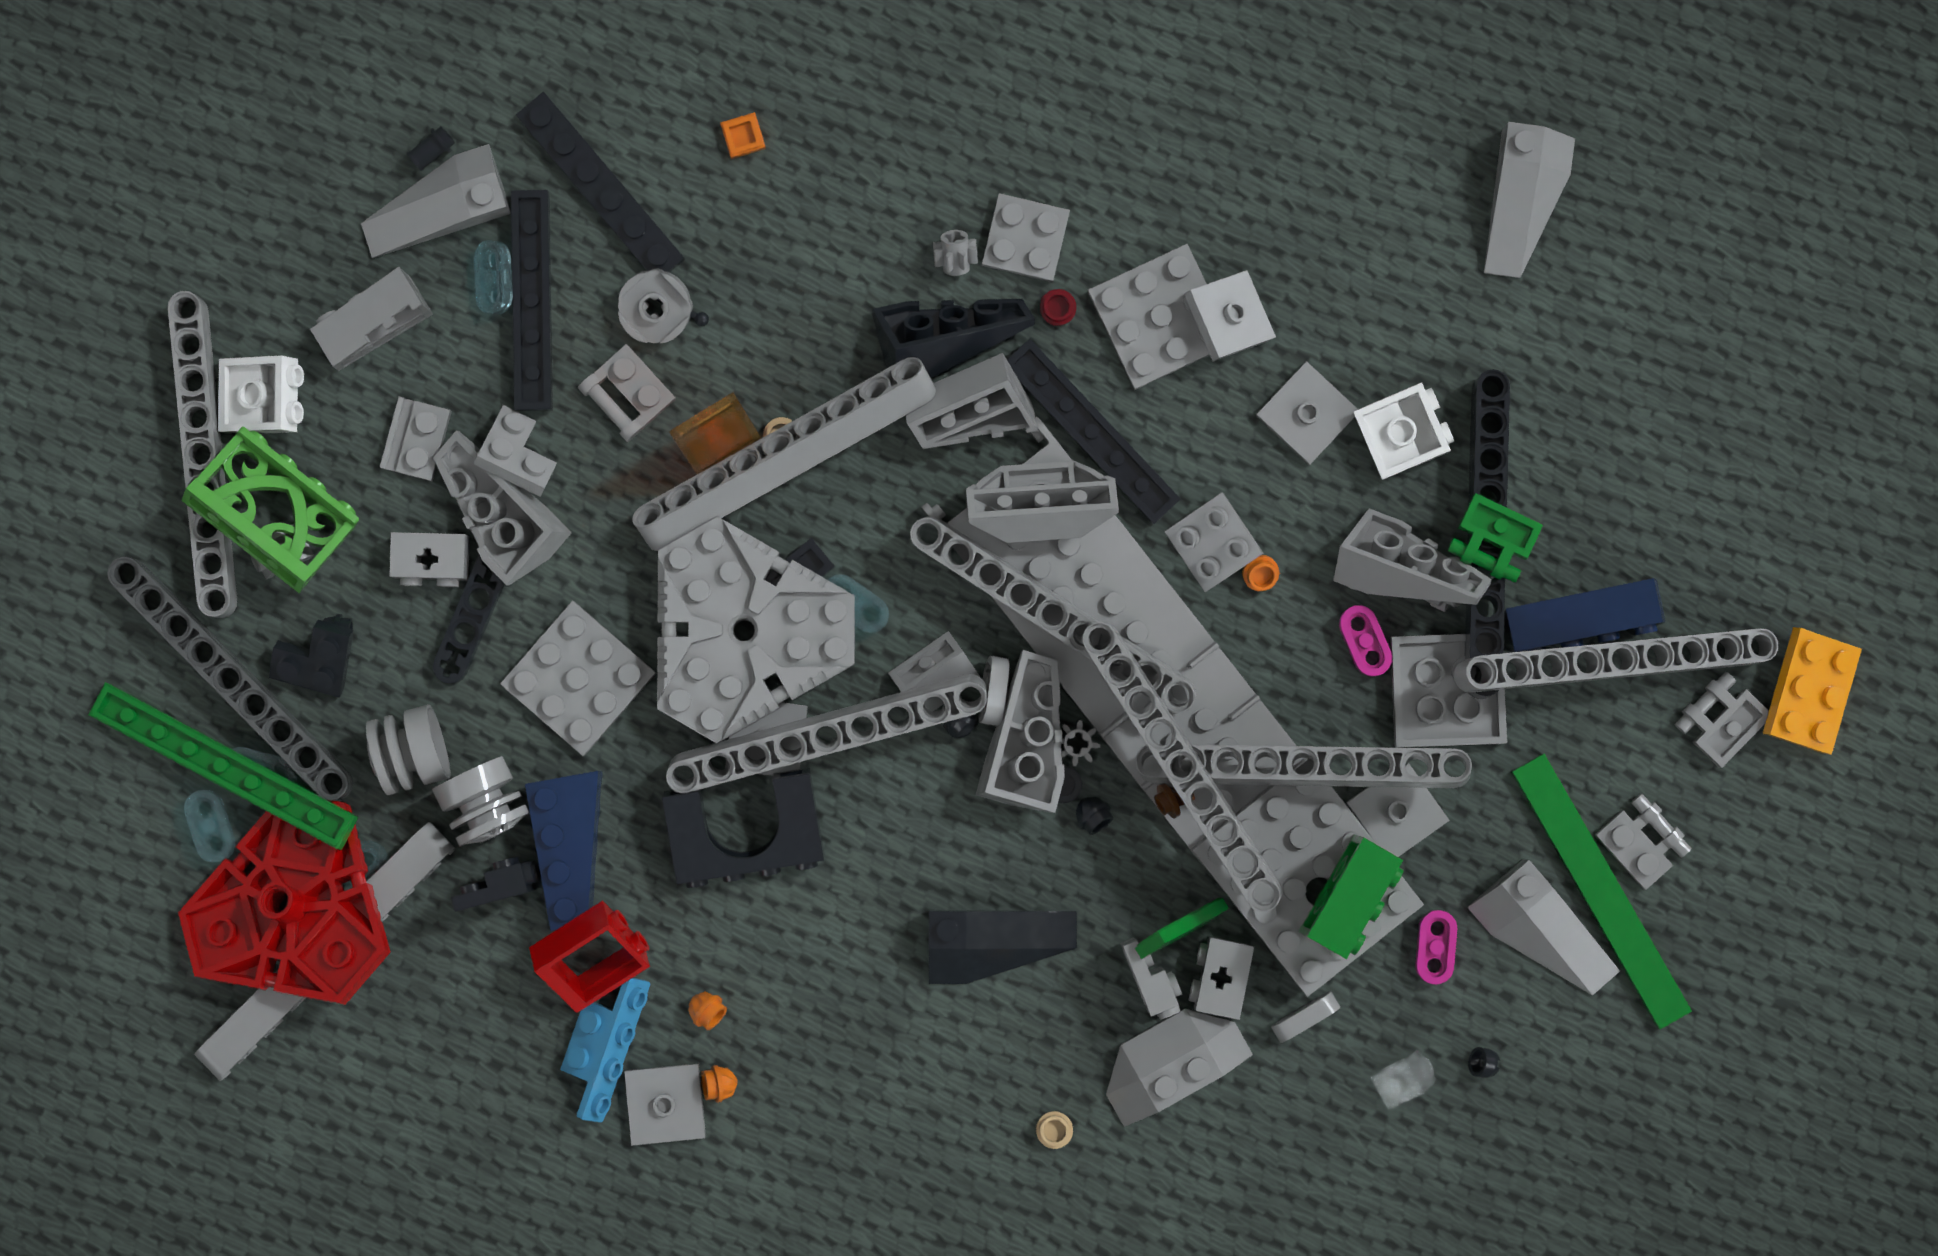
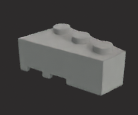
(972, 404)

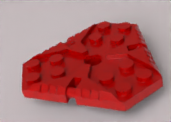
(322, 937)

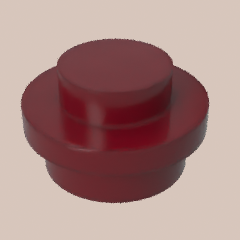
(1058, 307)

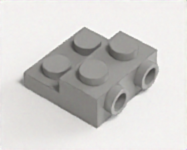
(1155, 986)

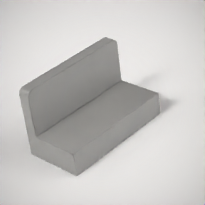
(932, 664)

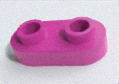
(1368, 639)
(1436, 946)

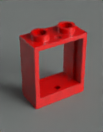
(601, 978)

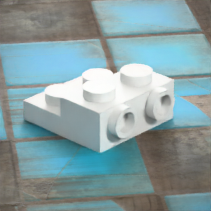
(259, 394)
(1404, 430)

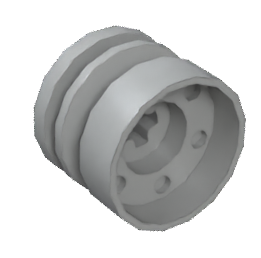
(399, 752)
(481, 801)

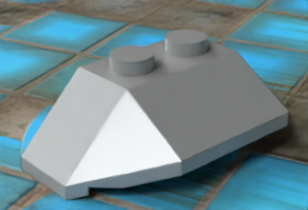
(1041, 501)
(1173, 1063)

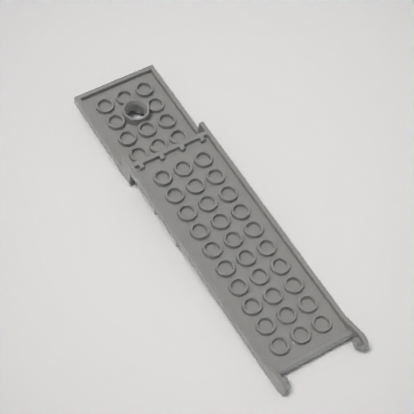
(1293, 827)

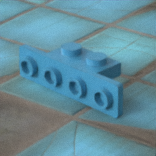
(601, 1046)

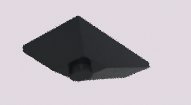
(947, 334)
(989, 942)

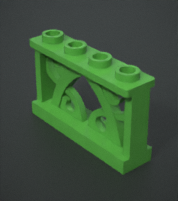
(258, 542)

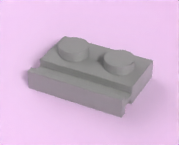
(415, 438)

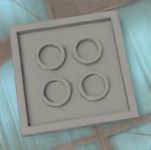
(1151, 316)
(578, 678)
(1429, 703)

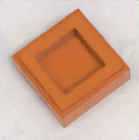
(743, 135)

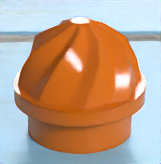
(706, 1010)
(718, 1083)

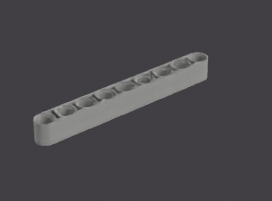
(194, 438)
(785, 453)
(1041, 597)
(1632, 653)
(813, 746)
(1322, 759)
(1185, 785)
(265, 1009)

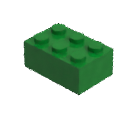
(1352, 896)

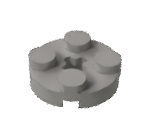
(633, 306)

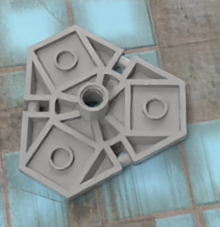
(713, 584)

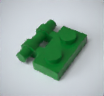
(1499, 527)

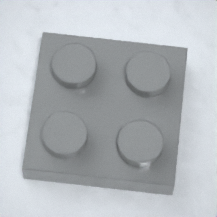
(1025, 237)

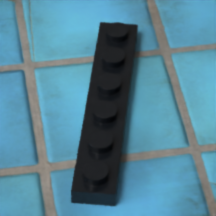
(599, 185)
(531, 300)
(1092, 432)

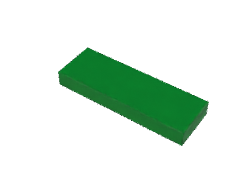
(1181, 927)

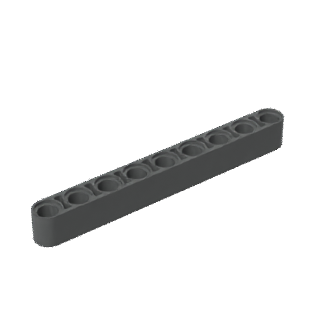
(215, 669)

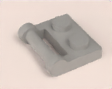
(636, 384)

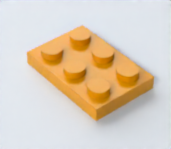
(1812, 690)

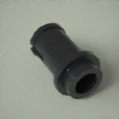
(431, 148)

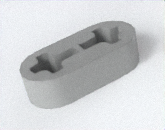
(996, 680)
(1305, 1017)

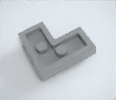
(507, 457)

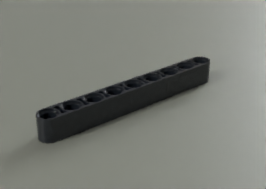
(1497, 482)

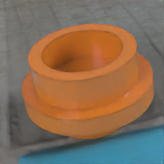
(1261, 573)

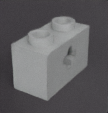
(409, 548)
(1229, 998)

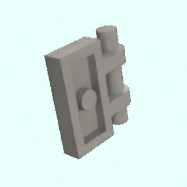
(1731, 728)
(1634, 849)

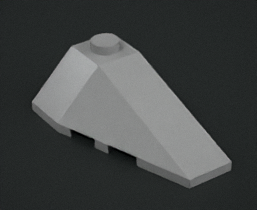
(448, 199)
(507, 521)
(1391, 561)
(1538, 923)

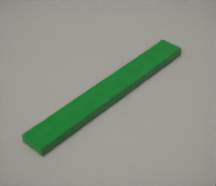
(223, 766)
(1601, 891)

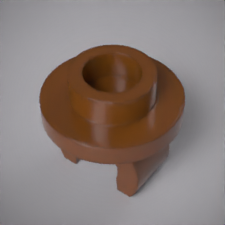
(1168, 800)

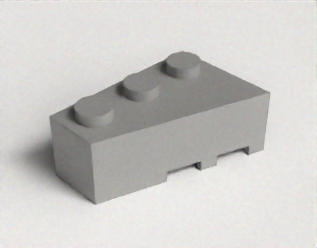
(370, 319)

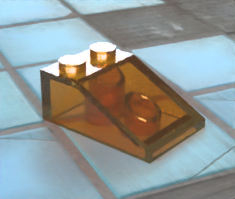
(715, 433)

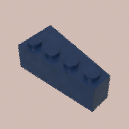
(1587, 615)
(565, 836)

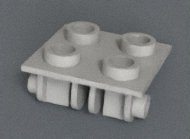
(1213, 542)

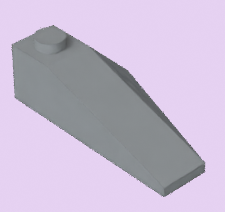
(1528, 183)
(1025, 750)

